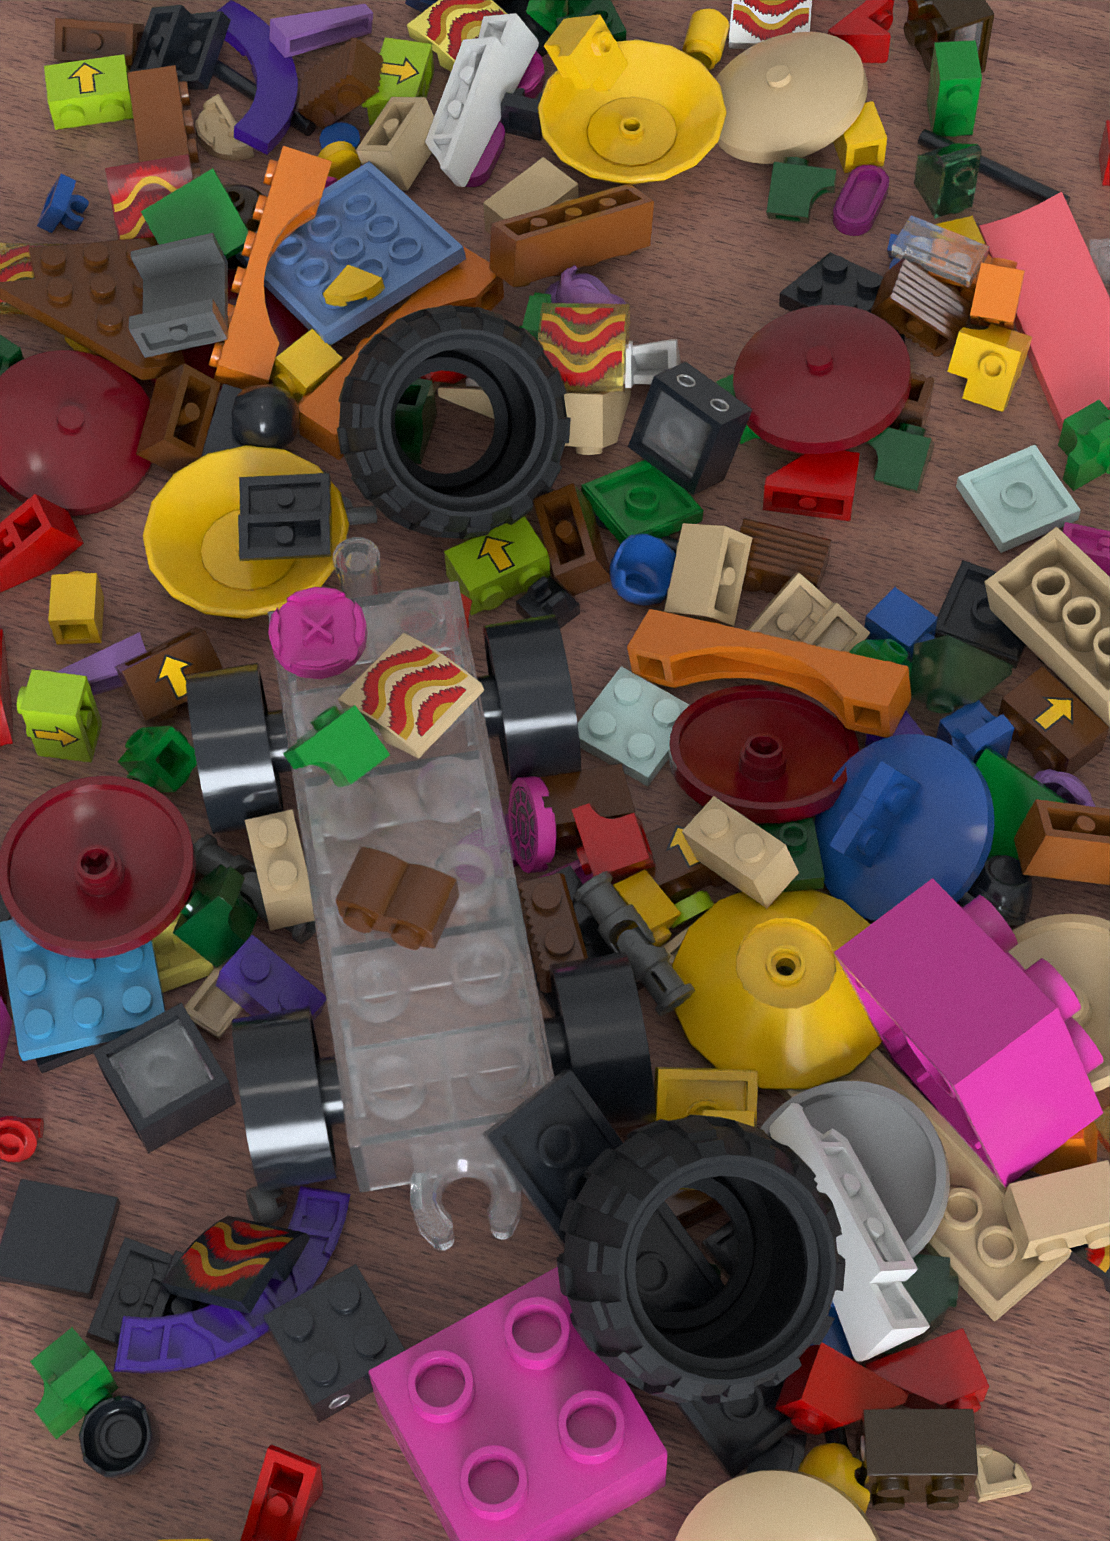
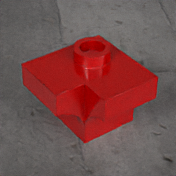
(612, 844)

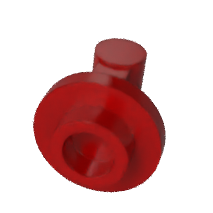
(19, 1137)

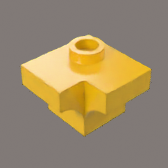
(586, 53)
(990, 362)

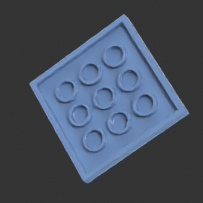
(362, 225)

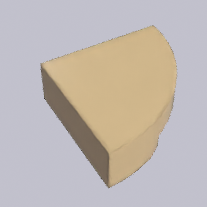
(998, 1475)

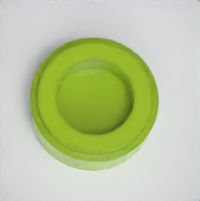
(693, 907)

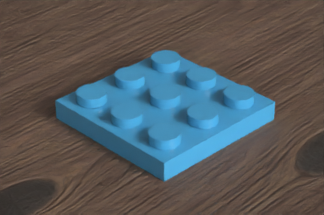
(76, 1001)

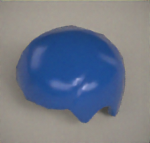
(642, 569)

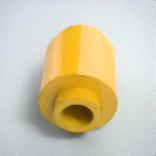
(706, 36)

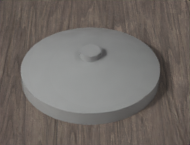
(893, 1146)

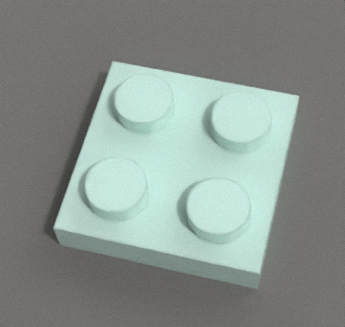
(1017, 498)
(631, 725)

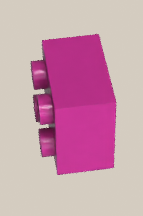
(976, 1027)
(519, 1423)

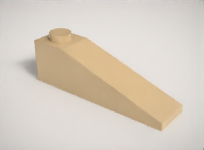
(594, 415)

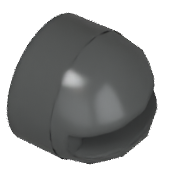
(264, 1205)

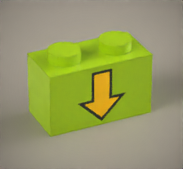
(405, 73)
(88, 92)
(497, 564)
(60, 715)

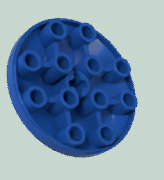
(905, 818)

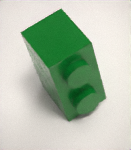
(954, 88)

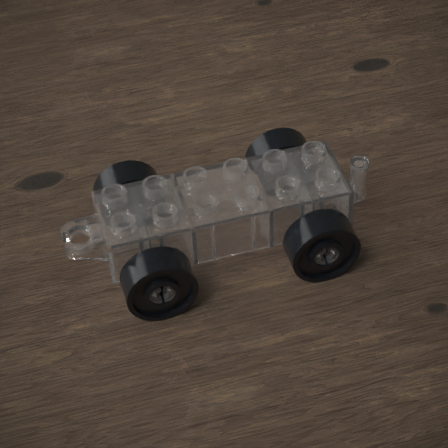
(425, 1036)

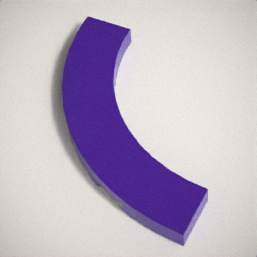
(274, 78)
(217, 1331)

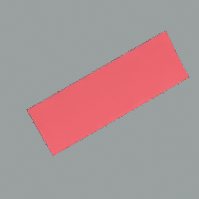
(1059, 304)

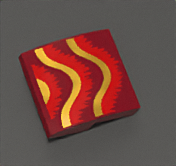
(139, 186)

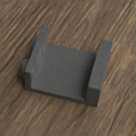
(181, 295)

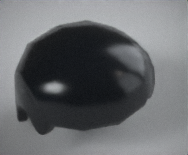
(265, 416)
(119, 1437)

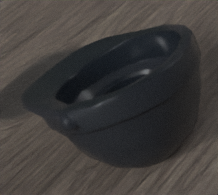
(1004, 888)

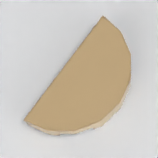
(216, 132)

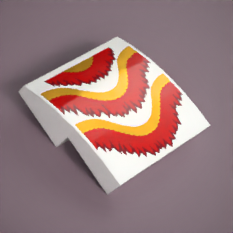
(764, 19)

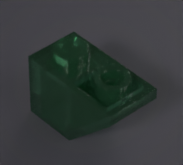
(948, 178)

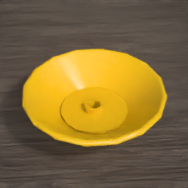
(643, 130)
(195, 536)
(751, 1017)

